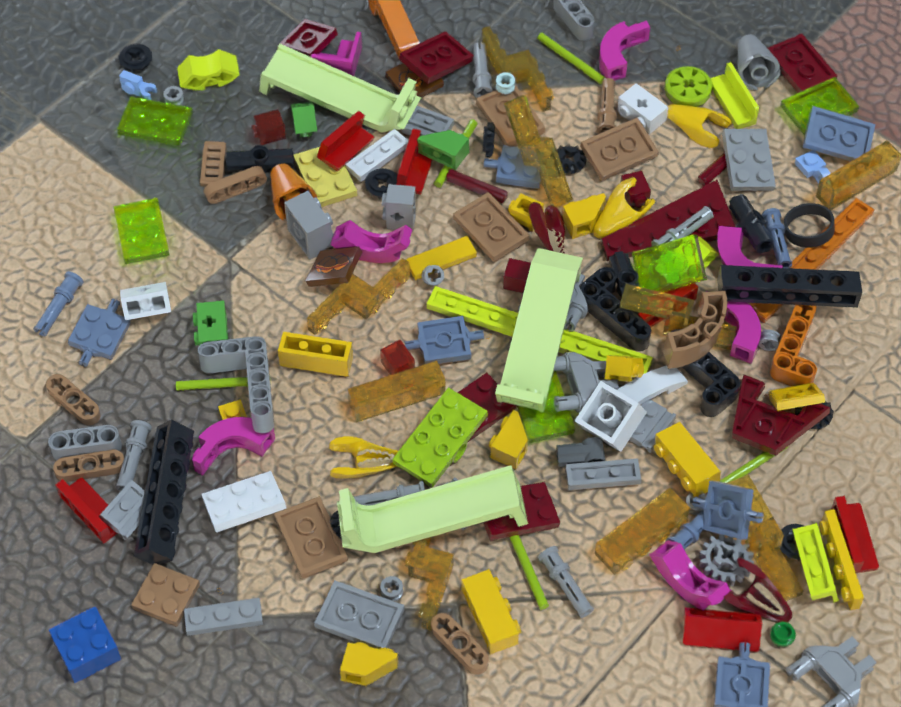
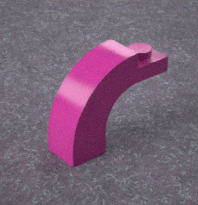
(616, 40)
(374, 246)
(730, 247)
(747, 331)
(229, 434)
(686, 578)

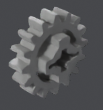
(724, 565)

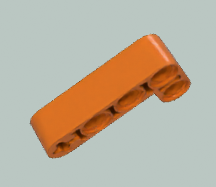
(395, 23)
(790, 359)

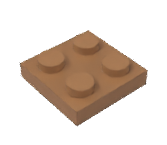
(165, 594)

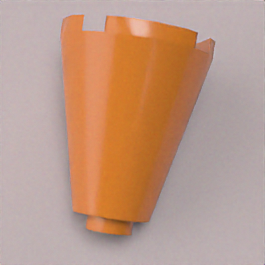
(285, 186)

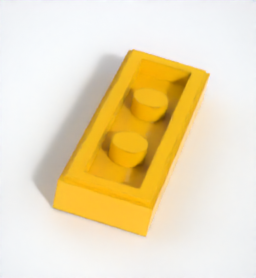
(442, 256)

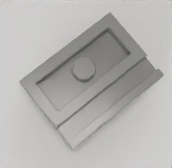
(428, 122)
(654, 421)
(125, 510)

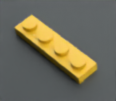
(843, 567)

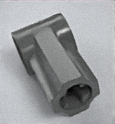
(588, 451)

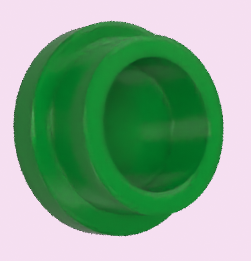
(782, 634)

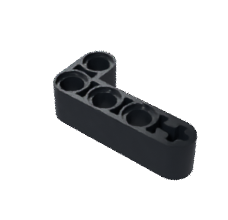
(634, 331)
(714, 383)

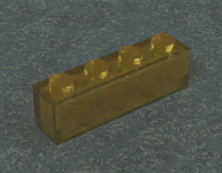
(858, 175)
(396, 391)
(642, 531)

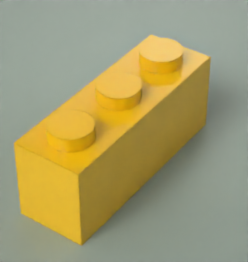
(315, 354)
(686, 459)
(490, 611)

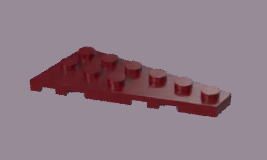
(654, 225)

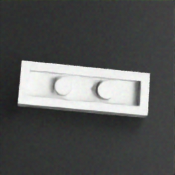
(377, 155)

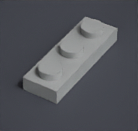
(603, 474)
(223, 616)

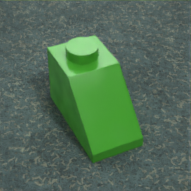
(304, 118)
(444, 147)

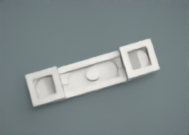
(653, 384)

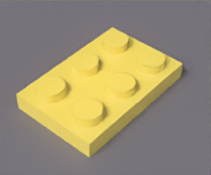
(328, 184)

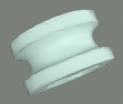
(503, 88)

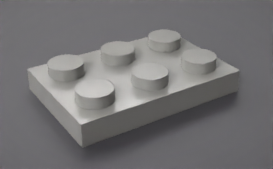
(748, 160)
(359, 615)

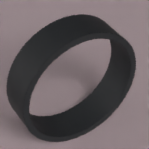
(809, 241)

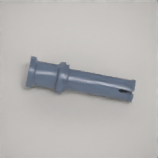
(777, 232)
(63, 295)
(689, 532)

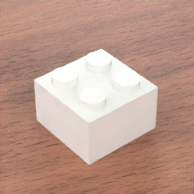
(610, 416)

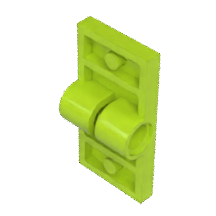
(440, 437)

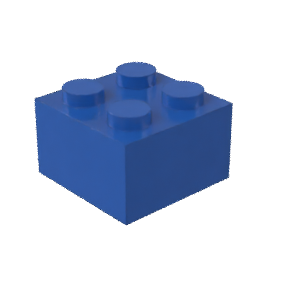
(85, 644)

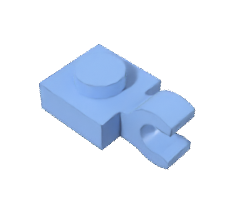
(134, 85)
(812, 165)

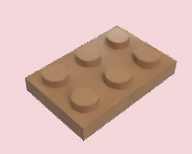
(493, 109)
(619, 149)
(491, 227)
(310, 537)

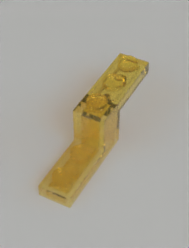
(520, 65)
(538, 151)
(358, 296)
(673, 308)
(765, 543)
(434, 567)

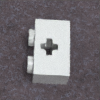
(641, 104)
(145, 301)

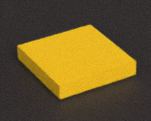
(796, 396)

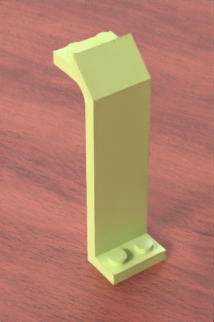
(339, 90)
(539, 329)
(430, 511)

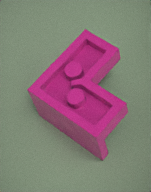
(346, 57)

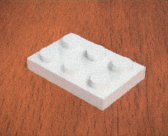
(243, 501)

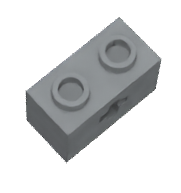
(399, 206)

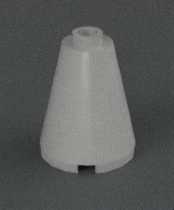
(756, 63)

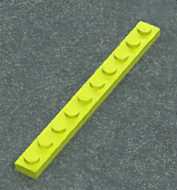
(504, 322)

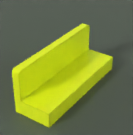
(735, 98)
(815, 562)

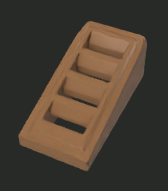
(213, 150)

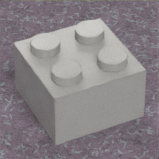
(309, 224)

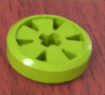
(685, 77)

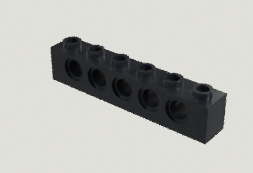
(790, 286)
(164, 493)

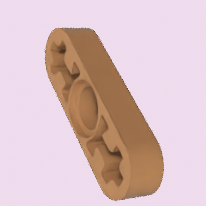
(247, 179)
(77, 408)
(96, 457)
(477, 651)

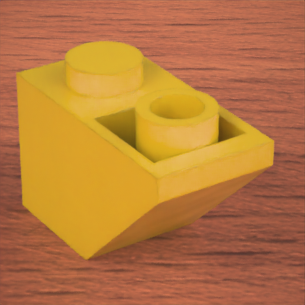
(583, 214)
(511, 442)
(366, 664)

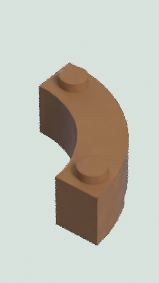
(698, 339)

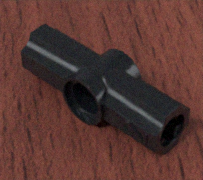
(259, 156)
(751, 223)
(625, 273)

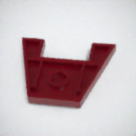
(764, 426)

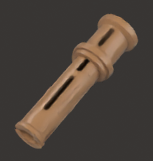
(607, 114)

